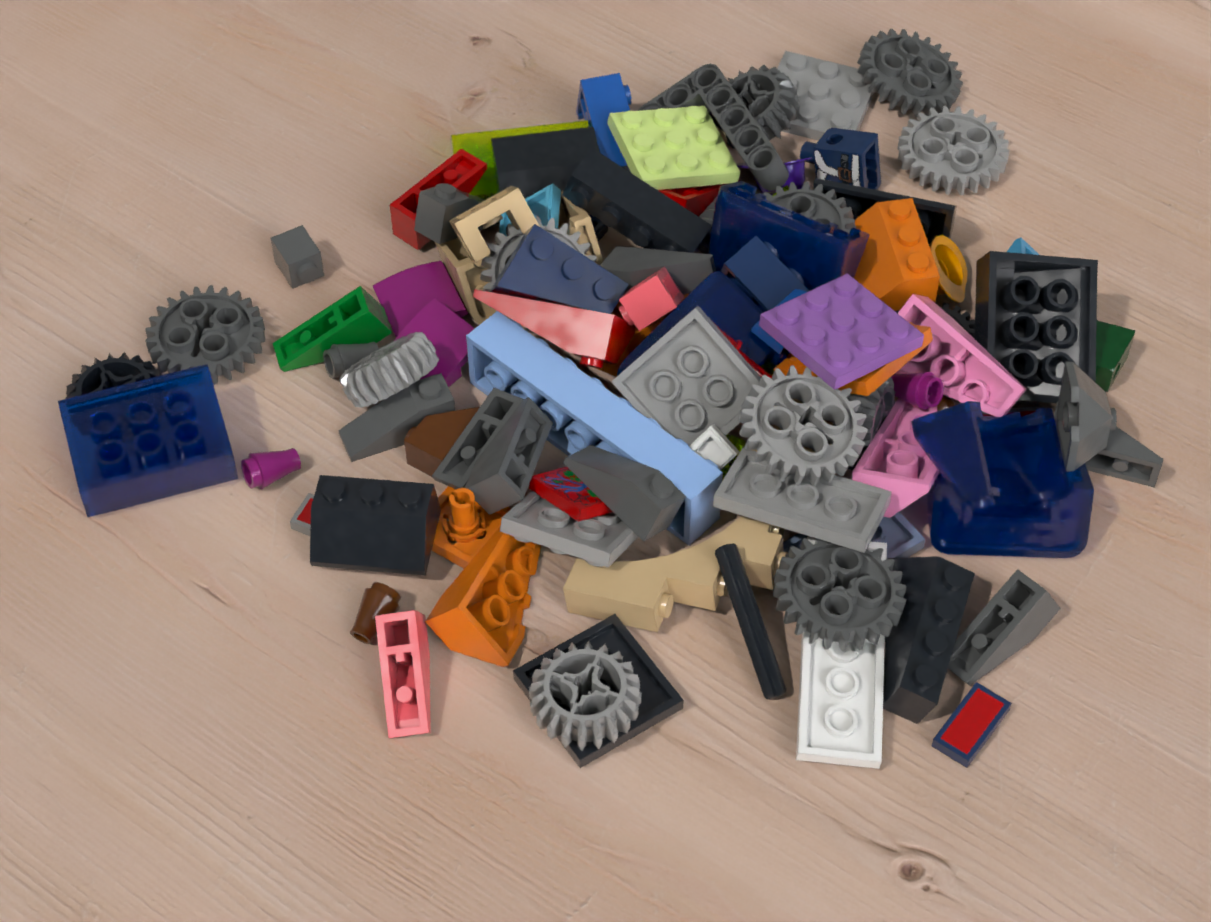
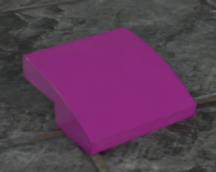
(414, 288)
(447, 335)

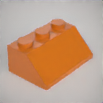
(896, 254)

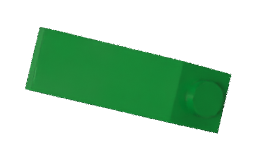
(349, 320)

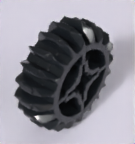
(110, 374)

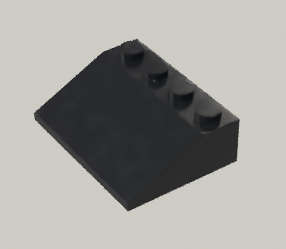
(1036, 318)

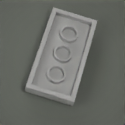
(835, 512)

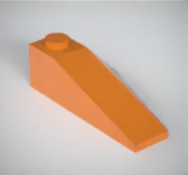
(487, 601)

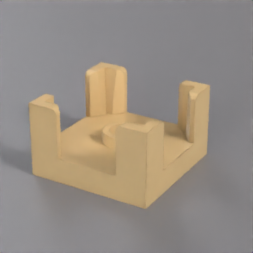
(489, 213)

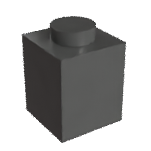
(297, 256)

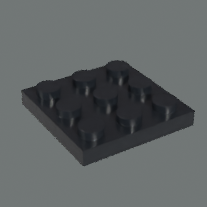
(658, 696)

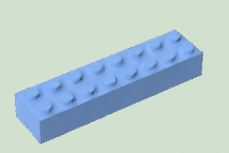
(589, 414)

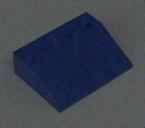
(147, 440)

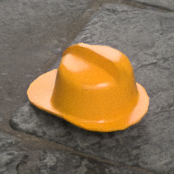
(951, 268)

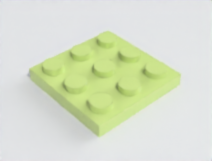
(673, 147)

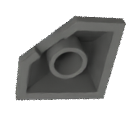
(1082, 417)

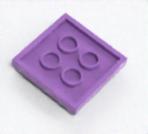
(841, 331)

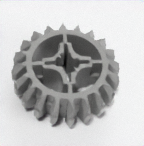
(389, 369)
(597, 713)

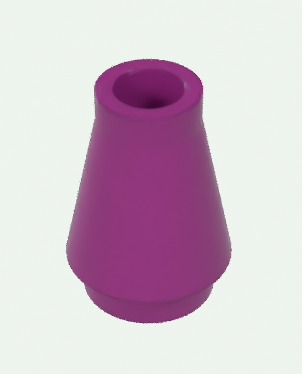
(919, 389)
(268, 467)

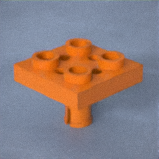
(463, 526)

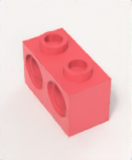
(650, 299)

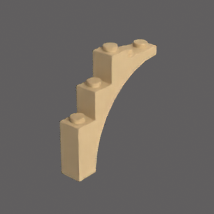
(645, 589)

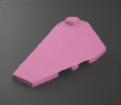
(959, 360)
(897, 460)

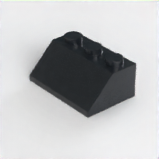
(540, 158)
(373, 524)

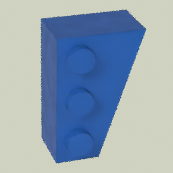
(595, 102)

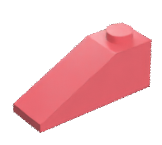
(405, 672)

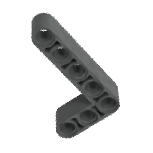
(711, 89)

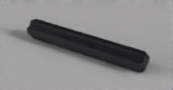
(750, 621)

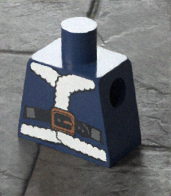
(845, 157)

